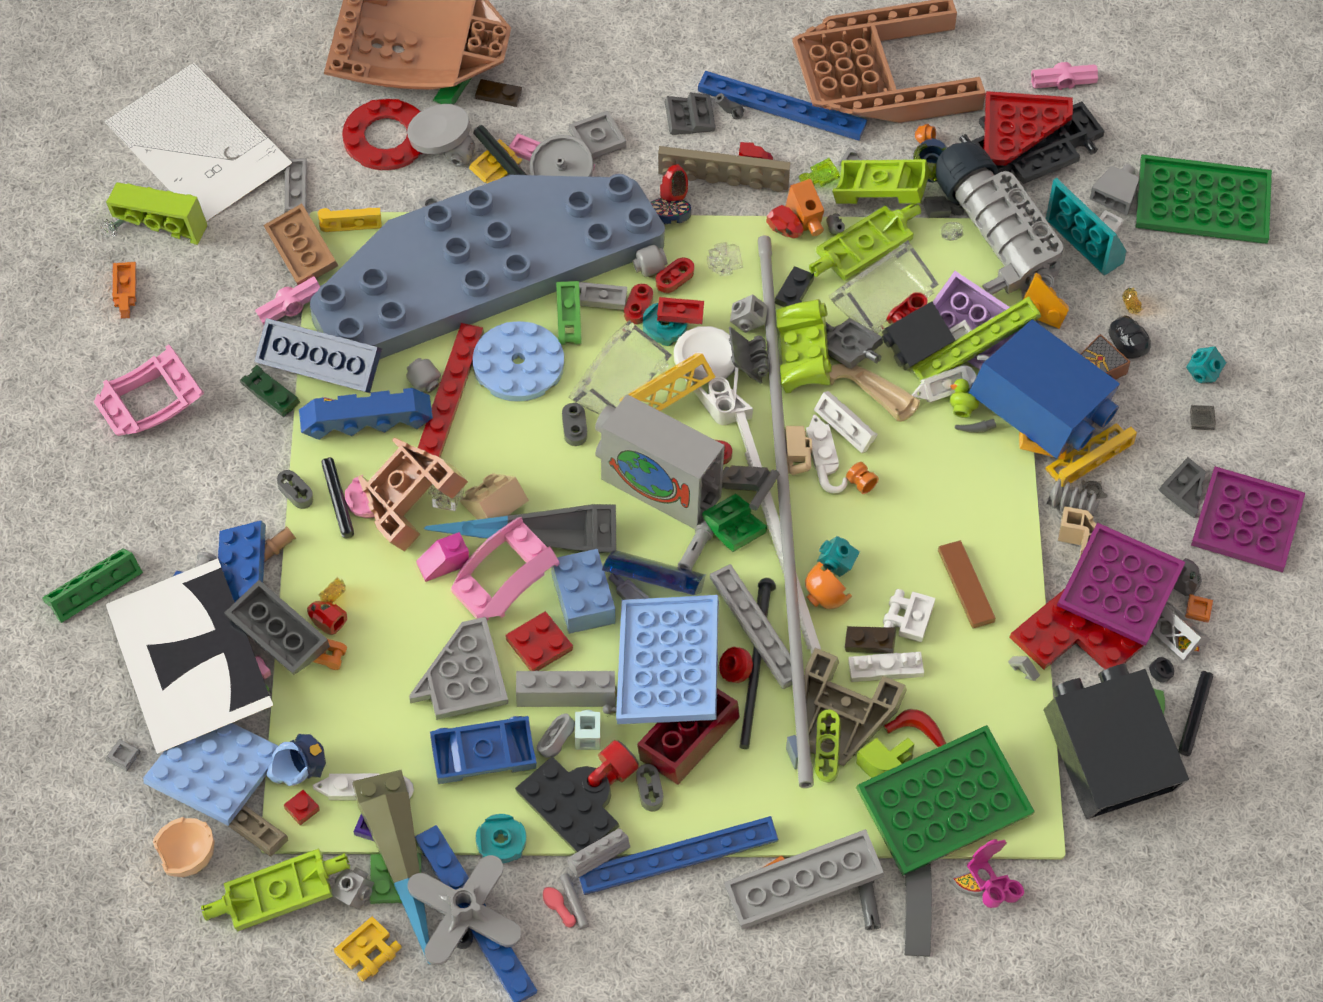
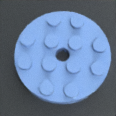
(524, 381)

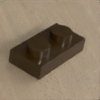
(498, 92)
(870, 639)

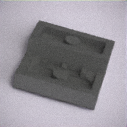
(690, 114)

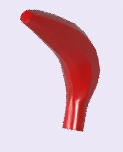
(919, 720)

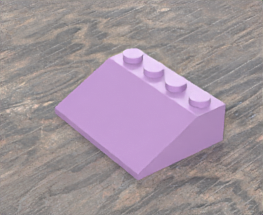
(966, 301)

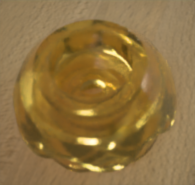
(1131, 301)
(333, 591)

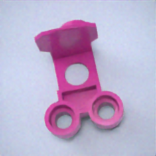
(996, 888)

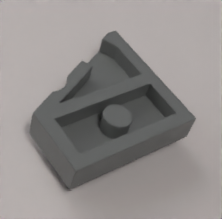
(1185, 486)

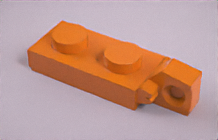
(124, 287)

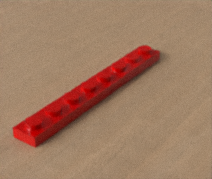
(450, 389)

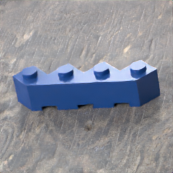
(353, 413)

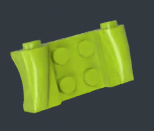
(882, 179)
(803, 344)

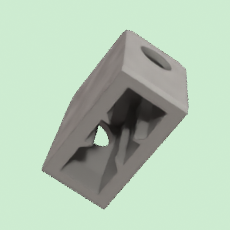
(1116, 188)

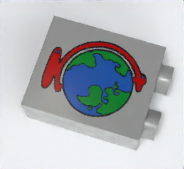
(659, 460)

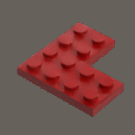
(1056, 630)

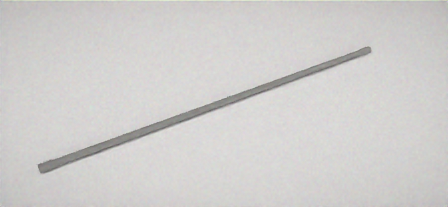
(805, 768)

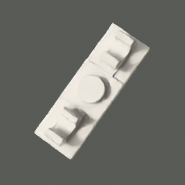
(845, 422)
(888, 665)

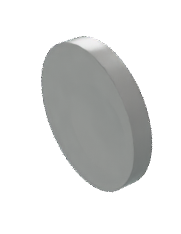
(439, 129)
(562, 157)

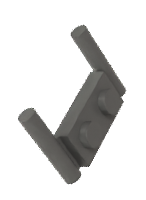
(747, 478)

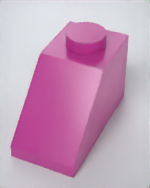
(443, 557)

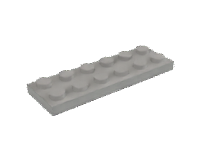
(804, 879)

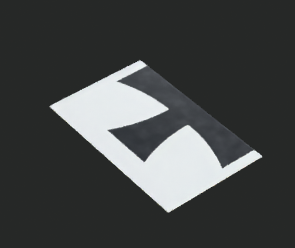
(188, 656)

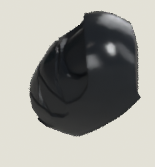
(1129, 337)

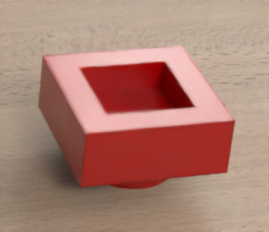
(301, 807)

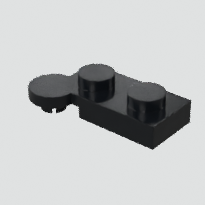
(794, 287)

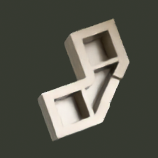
(1076, 527)

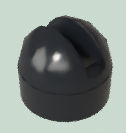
(466, 940)

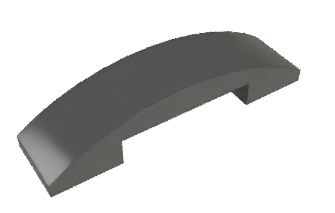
(918, 912)

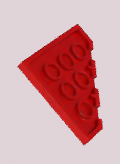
(1020, 121)

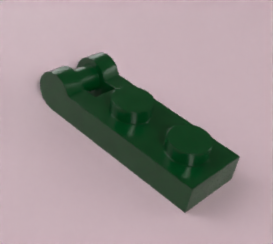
(270, 391)

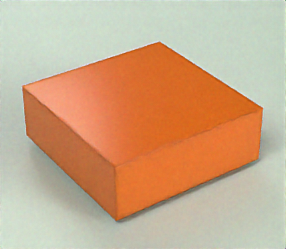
(1199, 608)

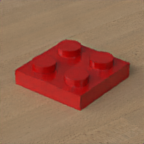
(539, 642)

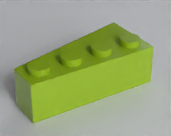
(158, 210)

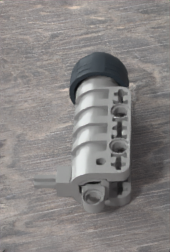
(973, 180)

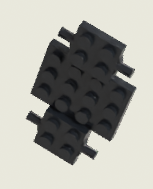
(1056, 149)

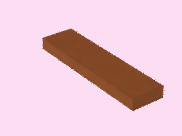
(966, 584)

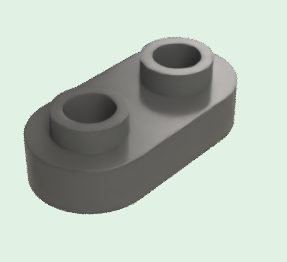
(574, 422)

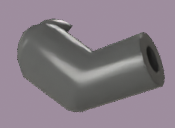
(729, 106)
(835, 224)

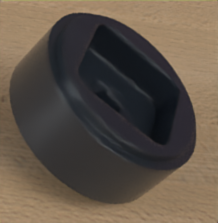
(1161, 669)

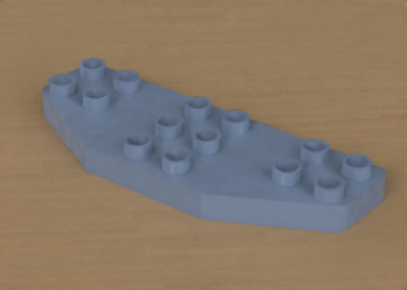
(483, 256)

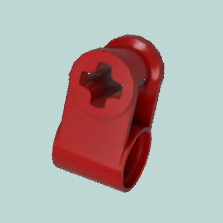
(907, 307)

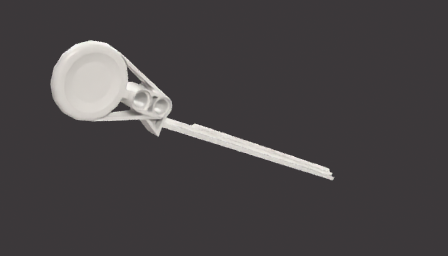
(717, 351)

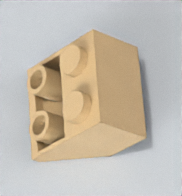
(495, 497)

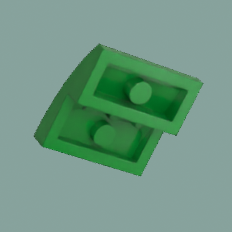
(733, 522)

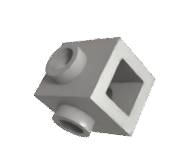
(748, 313)
(352, 887)

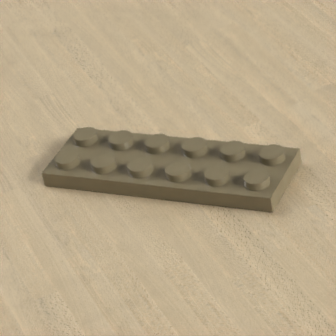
(726, 168)

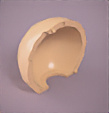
(184, 846)

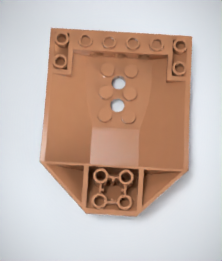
(440, 40)

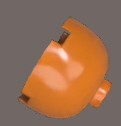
(825, 588)

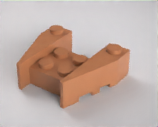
(401, 485)

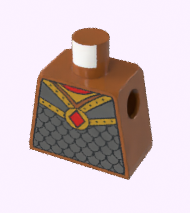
(1107, 357)

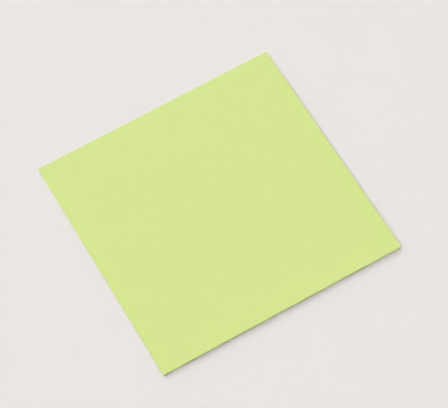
(929, 493)

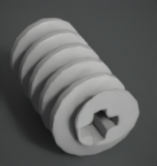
(1072, 499)

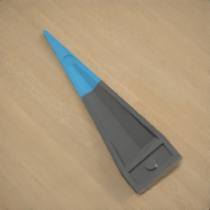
(566, 528)

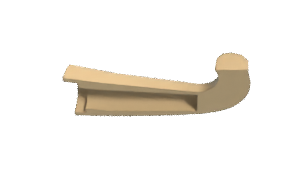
(891, 397)

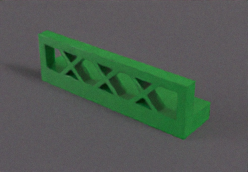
(93, 584)

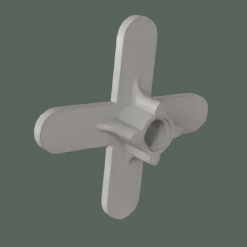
(458, 919)

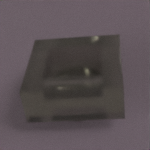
(1202, 417)

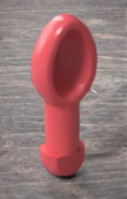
(555, 901)

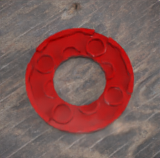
(368, 155)

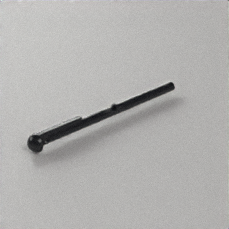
(765, 587)

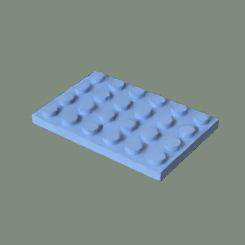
(668, 660)

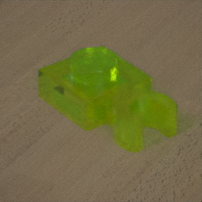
(821, 173)

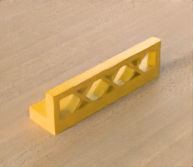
(670, 377)
(1096, 457)

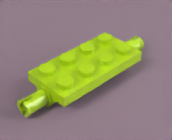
(865, 242)
(277, 889)

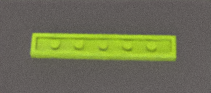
(978, 340)

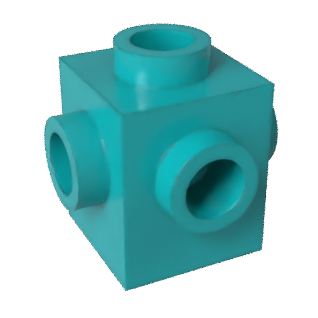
(1206, 365)
(838, 555)

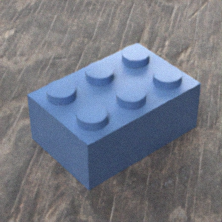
(583, 591)

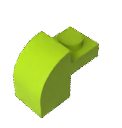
(877, 759)

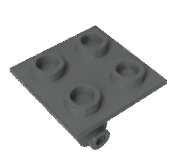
(749, 355)

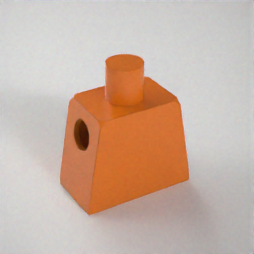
(806, 205)

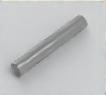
(574, 901)

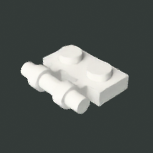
(916, 617)

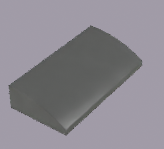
(277, 628)

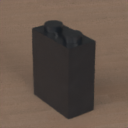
(917, 336)

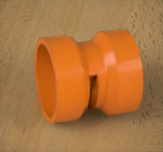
(862, 477)

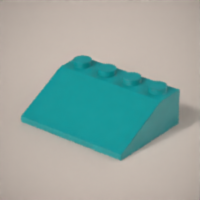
(1084, 229)

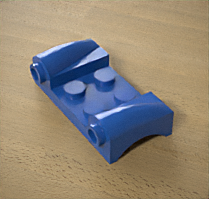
(482, 749)

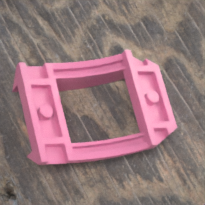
(176, 375)
(530, 549)

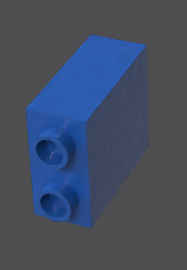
(1046, 390)

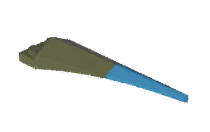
(388, 815)

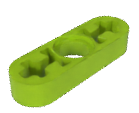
(833, 764)

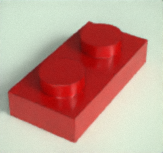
(680, 310)

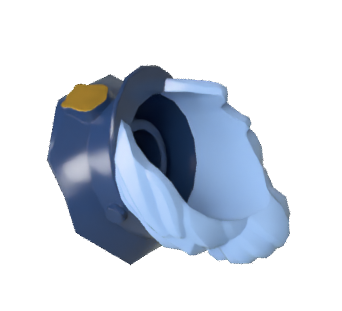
(297, 760)

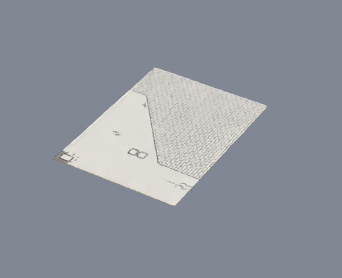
(183, 138)

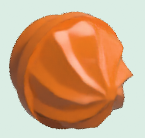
(925, 132)

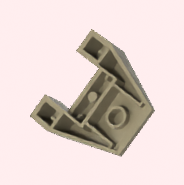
(858, 714)

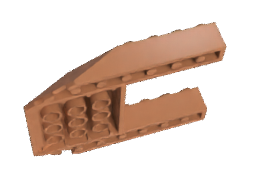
(851, 74)

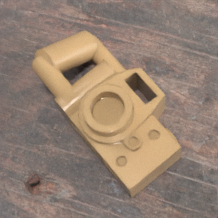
(798, 449)

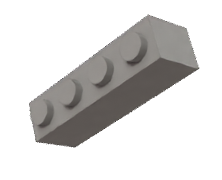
(565, 688)

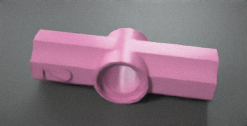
(1064, 76)
(288, 301)

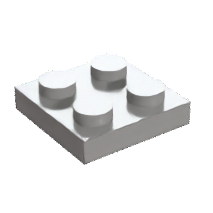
(598, 134)

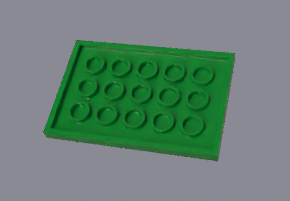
(1204, 199)
(944, 800)

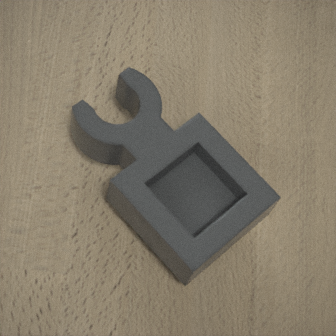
(941, 207)

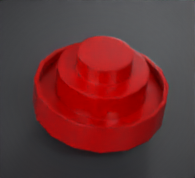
(735, 664)

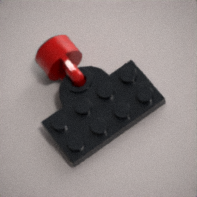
(576, 799)

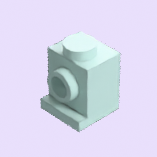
(587, 730)

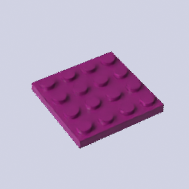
(1248, 519)
(1121, 584)

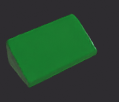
(450, 95)

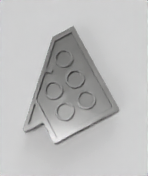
(463, 674)

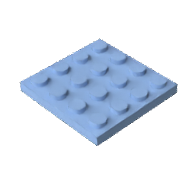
(214, 771)

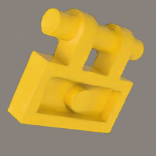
(362, 943)

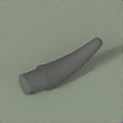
(982, 426)

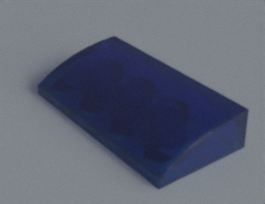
(654, 572)

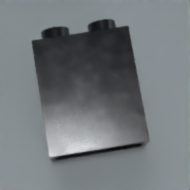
(1114, 741)

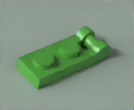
(568, 311)

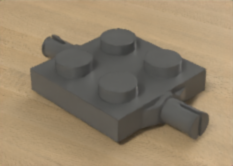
(852, 343)

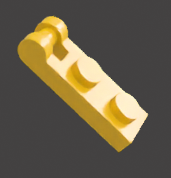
(349, 219)

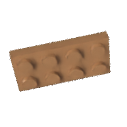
(300, 245)

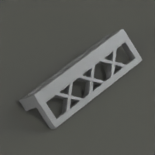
(1186, 628)

